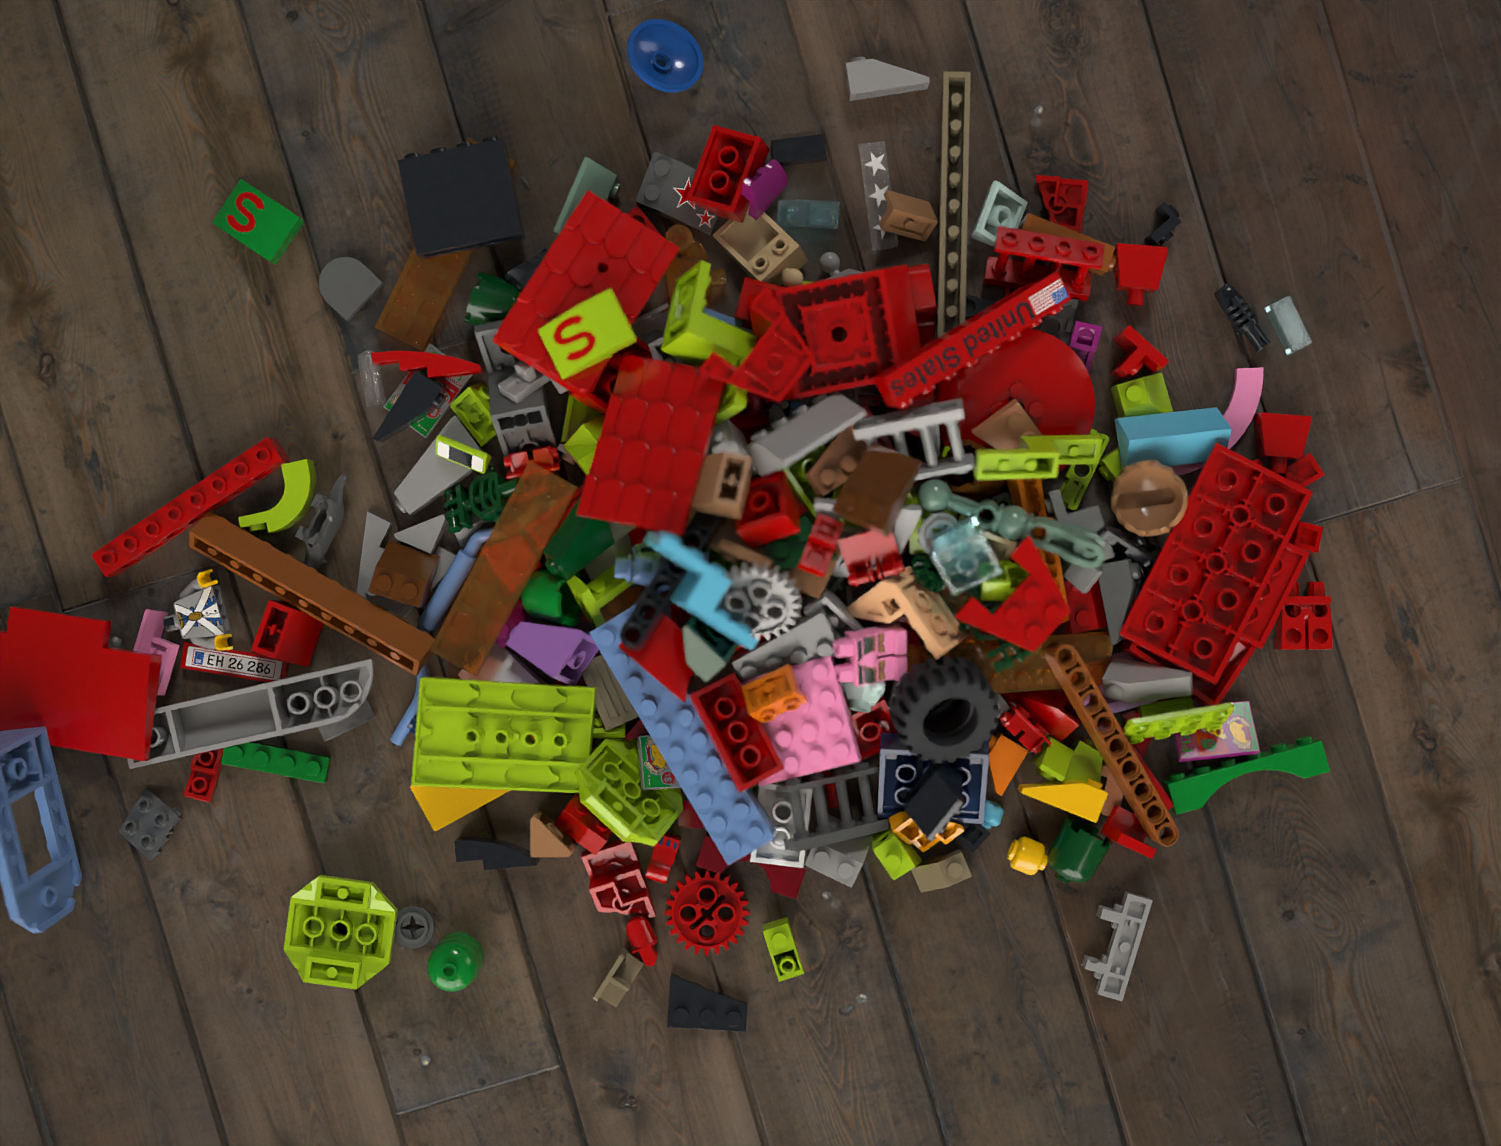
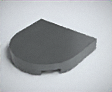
(347, 285)

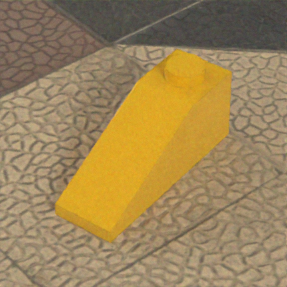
(1073, 796)

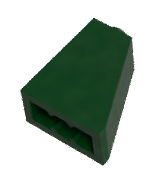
(577, 543)

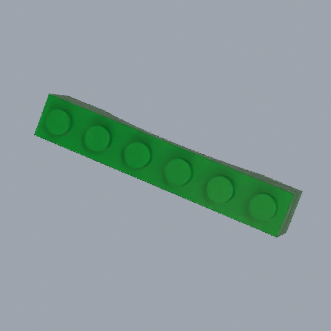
(1192, 790)

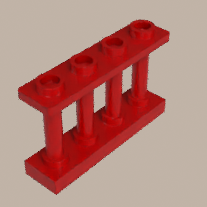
(1047, 247)

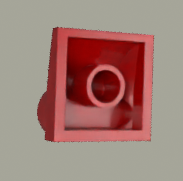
(869, 727)

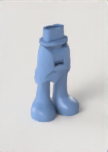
(643, 567)

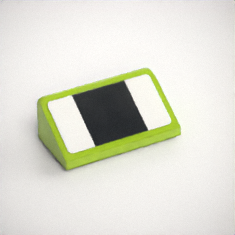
(462, 454)

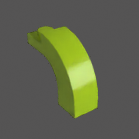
(297, 498)

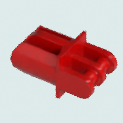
(642, 939)

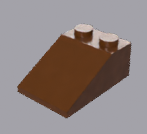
(877, 489)

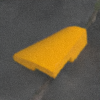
(908, 831)

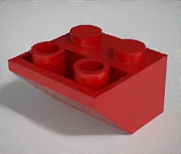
(287, 634)
(583, 826)

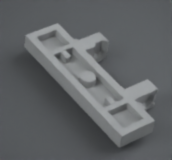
(1116, 966)

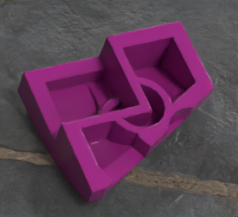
(764, 187)

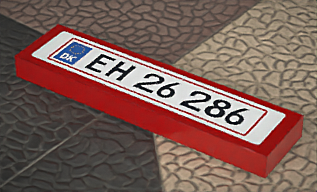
(233, 663)

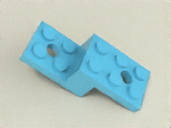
(701, 588)

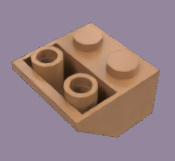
(724, 484)

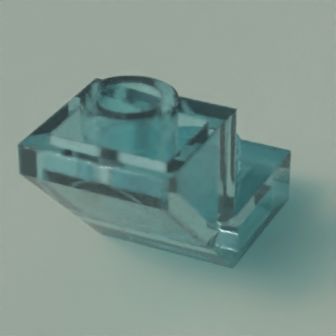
(808, 214)

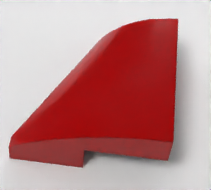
(1064, 200)

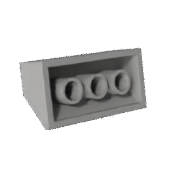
(803, 432)

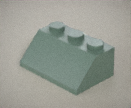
(592, 178)

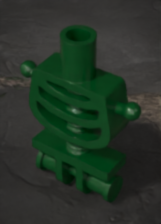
(485, 490)
(1006, 661)

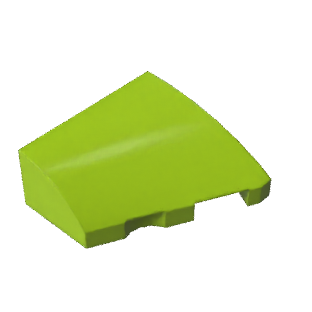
(1002, 585)

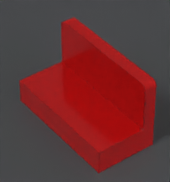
(1126, 830)

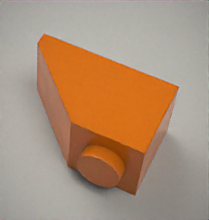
(1004, 761)

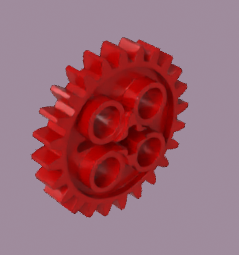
(690, 895)

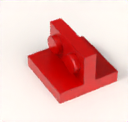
(1139, 354)

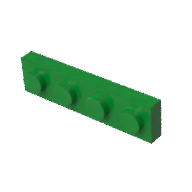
(278, 761)

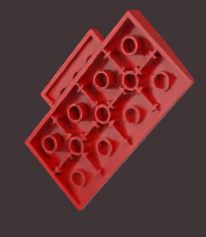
(1221, 567)
(70, 680)

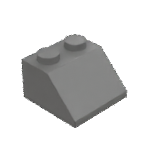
(840, 859)

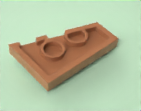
(1006, 427)
(836, 462)

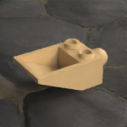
(763, 250)

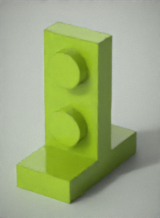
(597, 594)

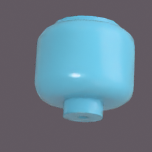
(993, 814)

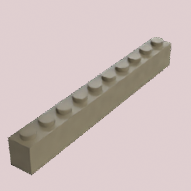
(953, 201)

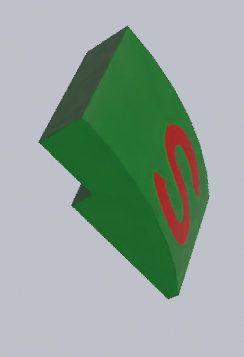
(258, 221)

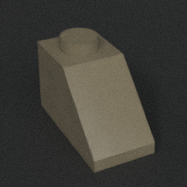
(941, 871)

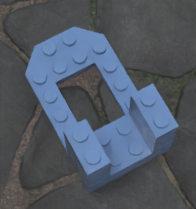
(47, 894)

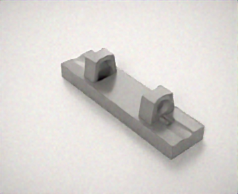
(522, 382)

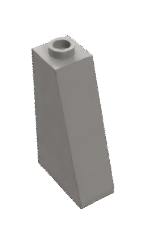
(433, 473)

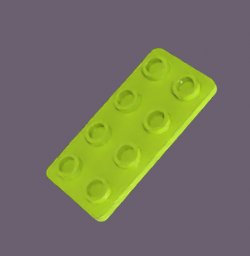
(1175, 716)

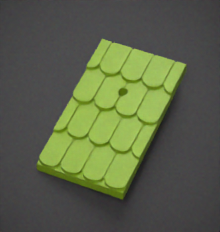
(481, 732)

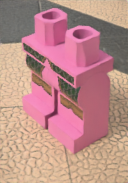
(872, 655)

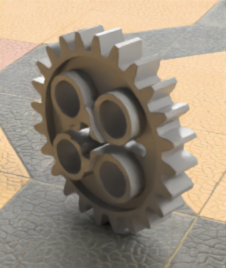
(765, 607)

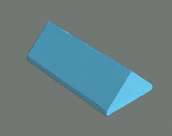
(1171, 436)

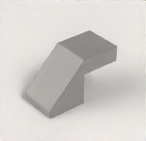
(1080, 576)

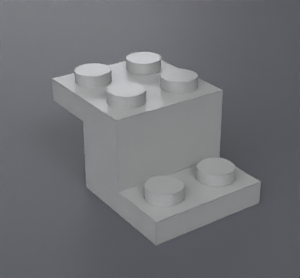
(1087, 517)

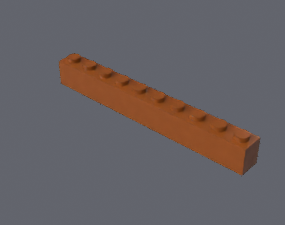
(312, 592)

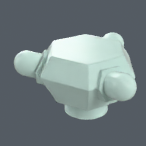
(863, 697)

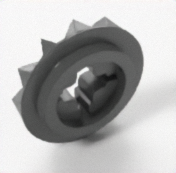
(423, 934)

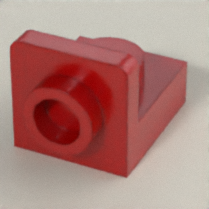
(1307, 536)

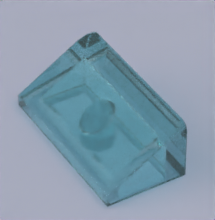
(1288, 325)

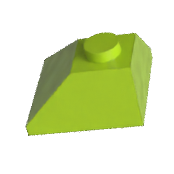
(1142, 397)

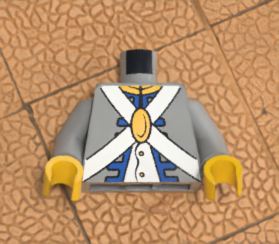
(201, 614)

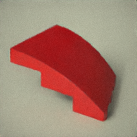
(663, 656)
(618, 880)

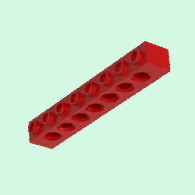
(190, 507)

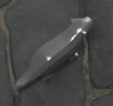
(323, 525)

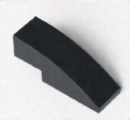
(493, 852)

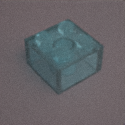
(963, 555)

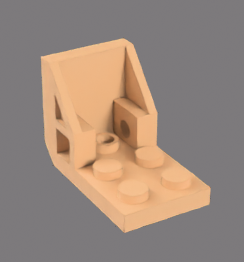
(922, 607)

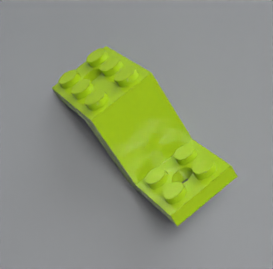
(696, 335)

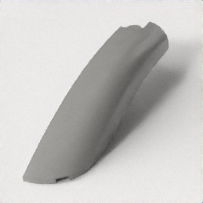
(258, 712)

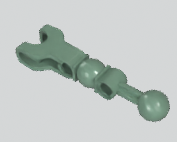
(1013, 522)

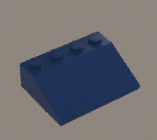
(902, 769)

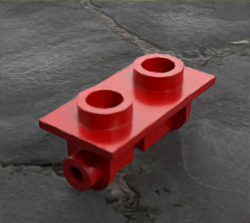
(542, 456)
(1017, 720)

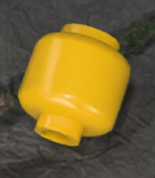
(1027, 855)

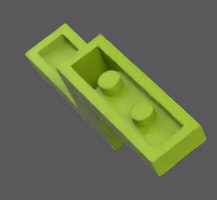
(1037, 457)

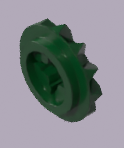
(927, 573)

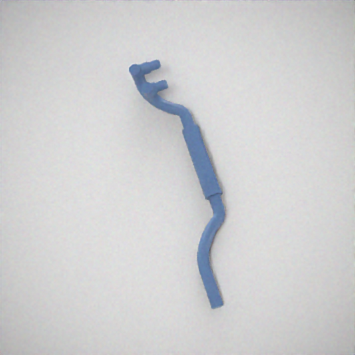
(436, 610)

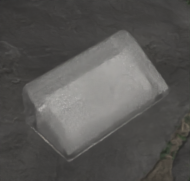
(371, 380)

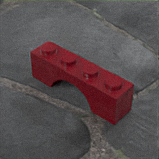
(783, 879)

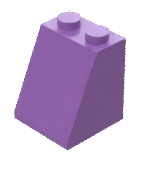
(555, 650)

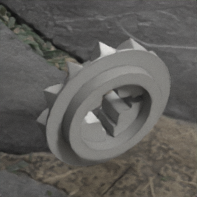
(939, 521)

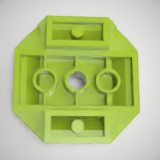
(614, 794)
(323, 952)

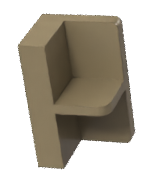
(619, 977)

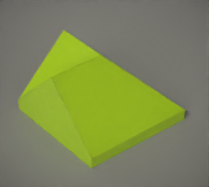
(583, 443)

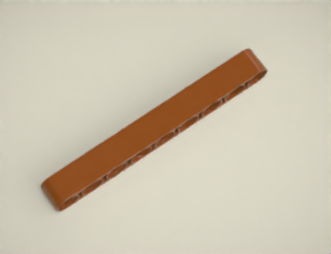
(1102, 737)

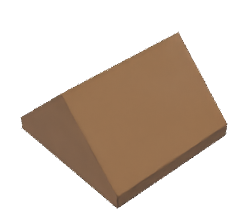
(547, 839)

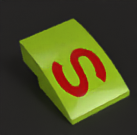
(587, 334)

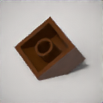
(404, 574)

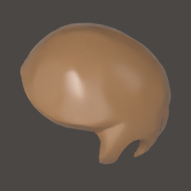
(1148, 498)

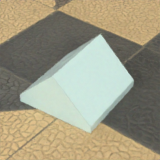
(999, 208)

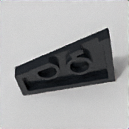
(703, 1008)

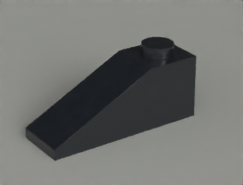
(413, 404)

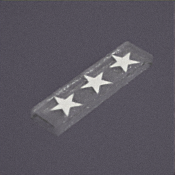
(875, 183)

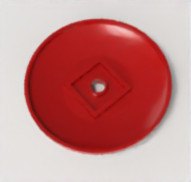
(1032, 370)

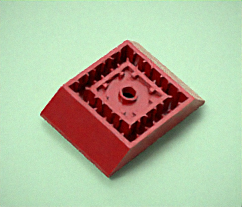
(872, 309)

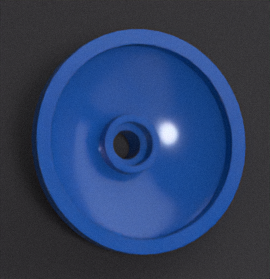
(671, 47)

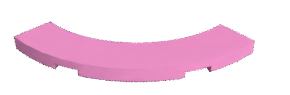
(1240, 411)

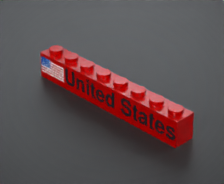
(972, 339)

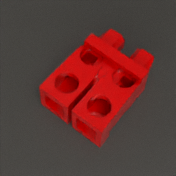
(1305, 620)

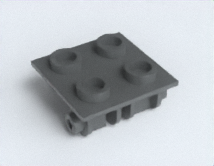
(150, 824)

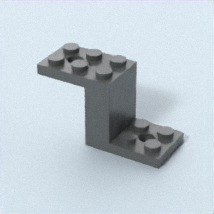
(513, 422)

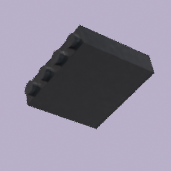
(461, 198)

